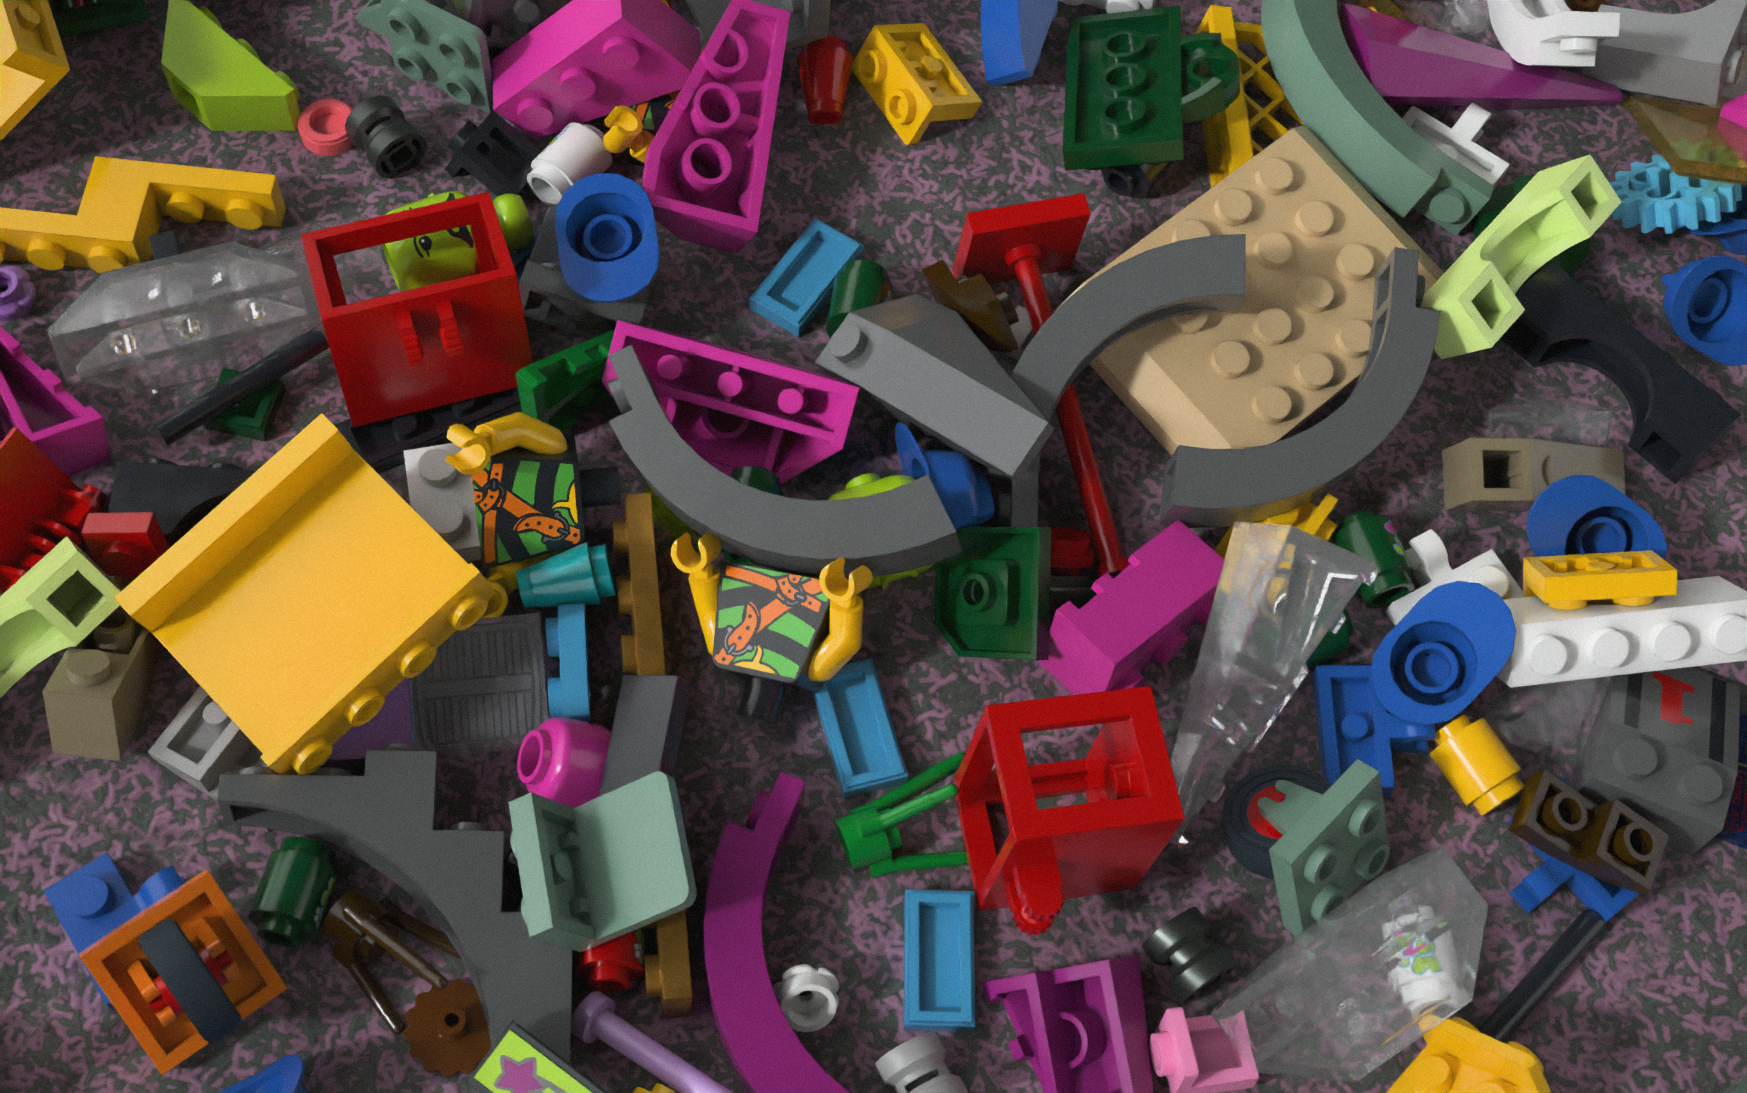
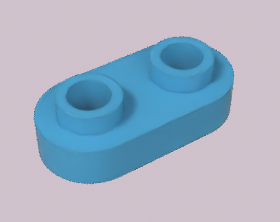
(568, 639)

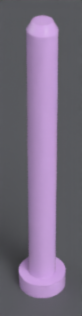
(596, 1020)

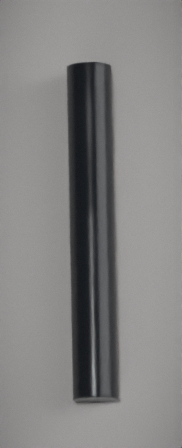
(241, 386)
(1543, 976)

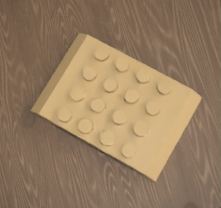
(1303, 312)

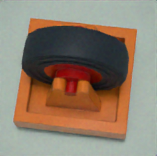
(183, 972)

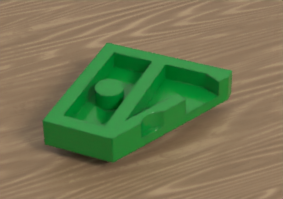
(565, 383)

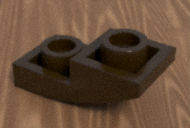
(974, 300)
(1594, 838)

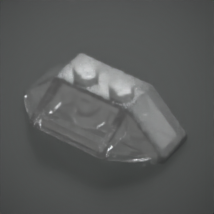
(183, 319)
(1363, 976)

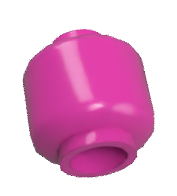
(564, 760)

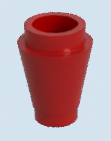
(824, 78)

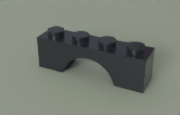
(1670, 408)
(174, 492)

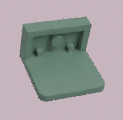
(441, 50)
(603, 863)

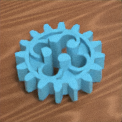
(1661, 198)

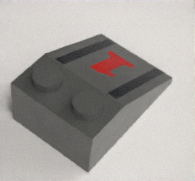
(1666, 751)

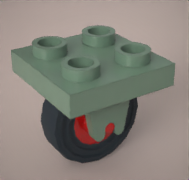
(1308, 835)

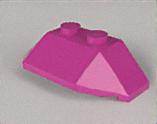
(739, 404)

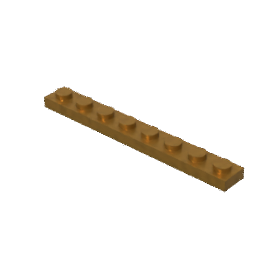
(643, 654)

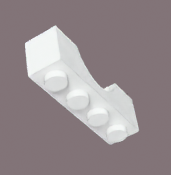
(1676, 631)

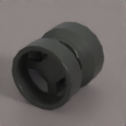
(381, 130)
(1193, 960)

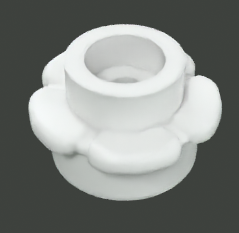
(809, 1011)

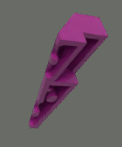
(1432, 68)
(1080, 1026)

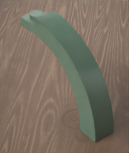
(1357, 123)

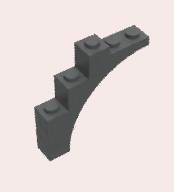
(451, 873)

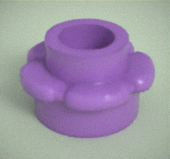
(20, 293)

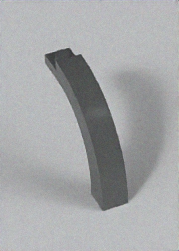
(1140, 291)
(1267, 480)
(794, 535)

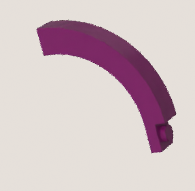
(741, 996)

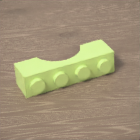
(1541, 221)
(51, 609)

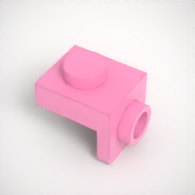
(1198, 1055)

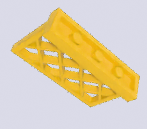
(1229, 132)

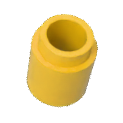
(1477, 764)

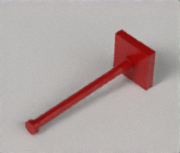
(1023, 245)

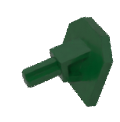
(1001, 593)

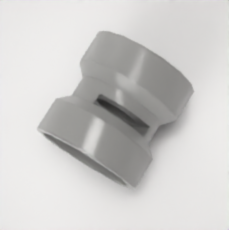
(919, 1067)

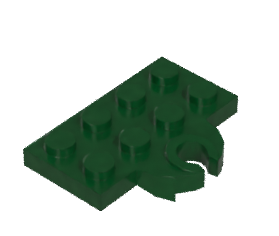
(1137, 86)

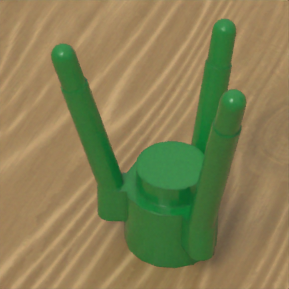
(872, 829)

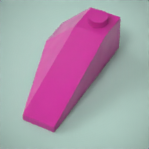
(716, 140)

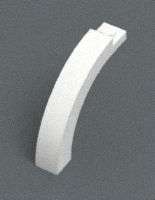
(1550, 32)

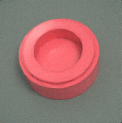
(323, 127)

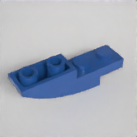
(1014, 37)

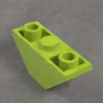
(222, 76)

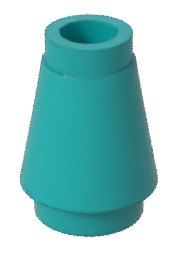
(569, 577)

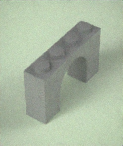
(1675, 54)

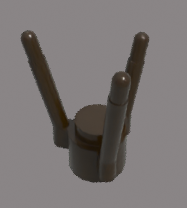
(370, 930)

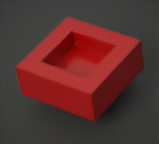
(124, 541)

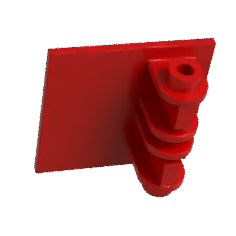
(37, 507)

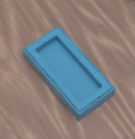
(804, 277)
(860, 731)
(939, 961)

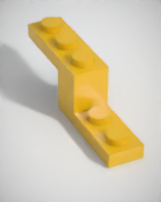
(126, 206)

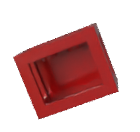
(427, 341)
(1072, 847)

